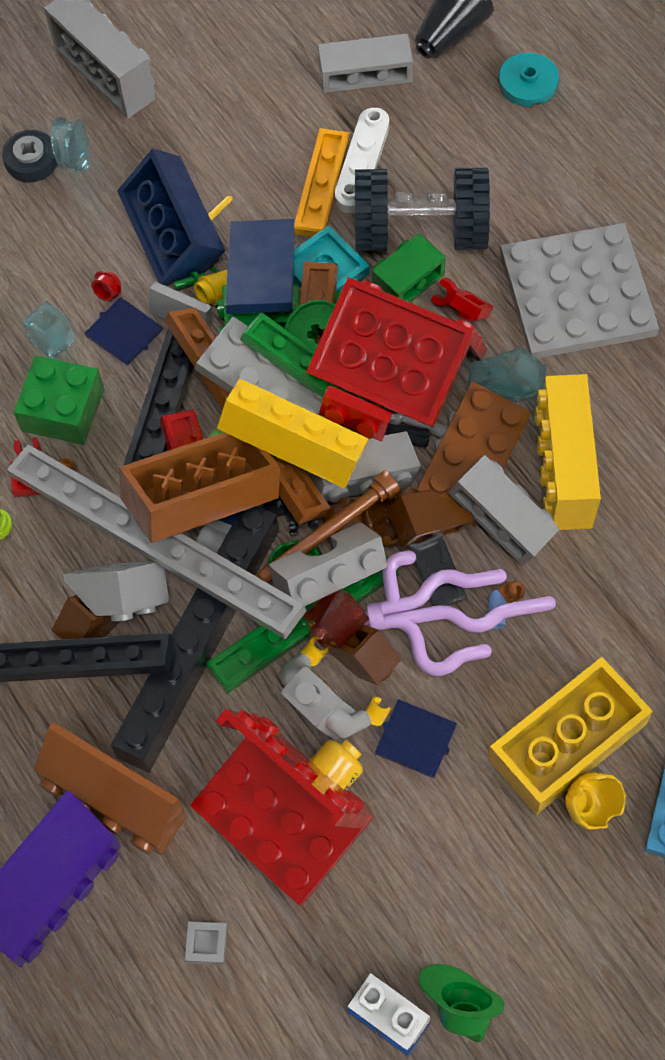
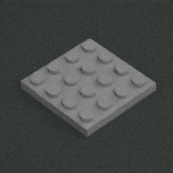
(578, 291)

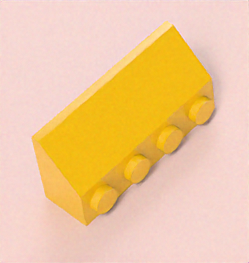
(292, 433)

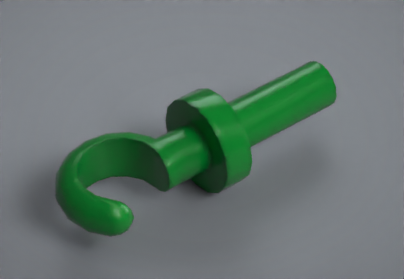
(192, 279)

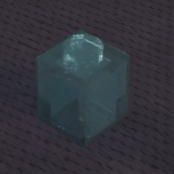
(49, 330)

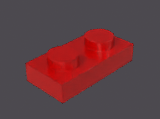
(355, 413)

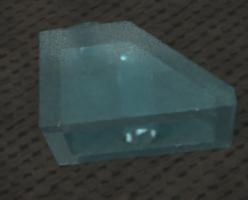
(510, 374)

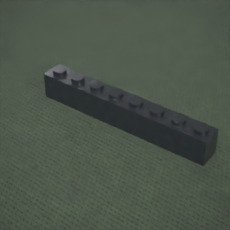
(195, 642)

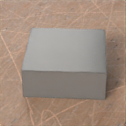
(206, 943)

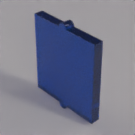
(124, 331)
(416, 738)

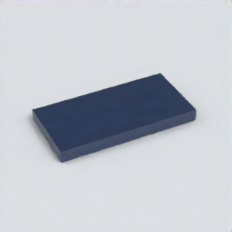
(260, 266)

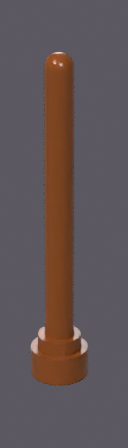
(382, 488)

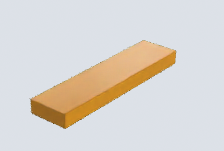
(321, 182)

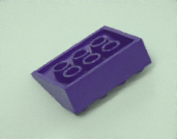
(49, 875)

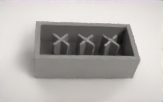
(101, 54)

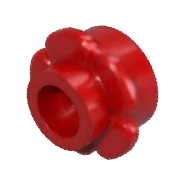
(106, 285)

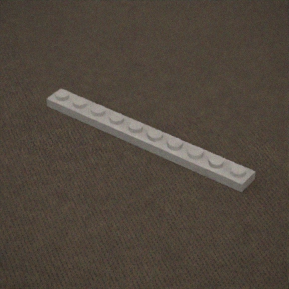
(176, 553)

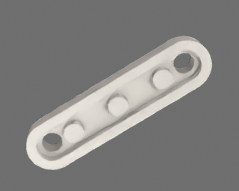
(362, 154)

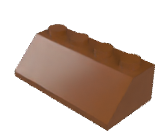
(109, 790)

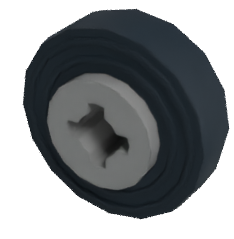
(29, 156)

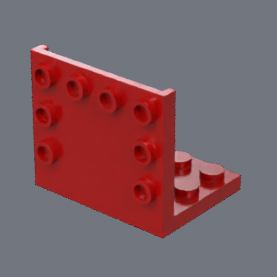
(393, 351)
(280, 808)

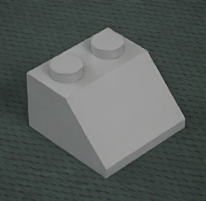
(120, 588)

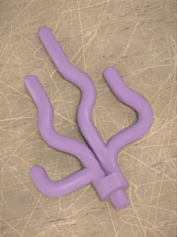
(399, 612)

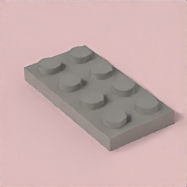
(232, 359)

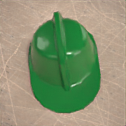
(462, 1001)

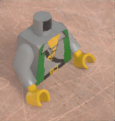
(322, 703)

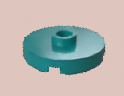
(528, 79)

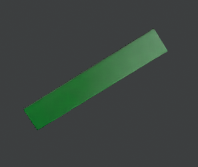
(264, 647)

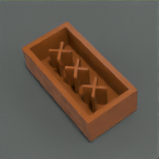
(197, 484)

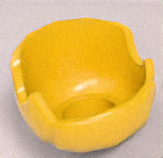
(595, 800)

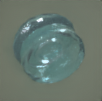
(70, 144)

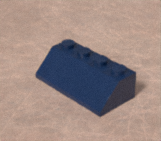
(170, 218)

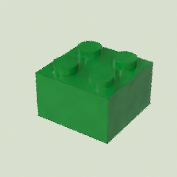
(59, 400)

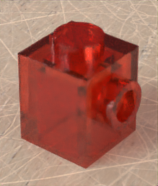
(335, 619)

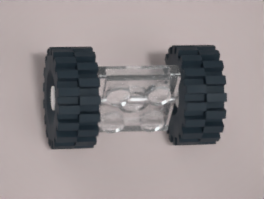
(468, 206)

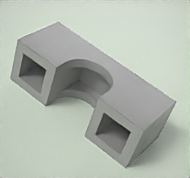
(354, 556)

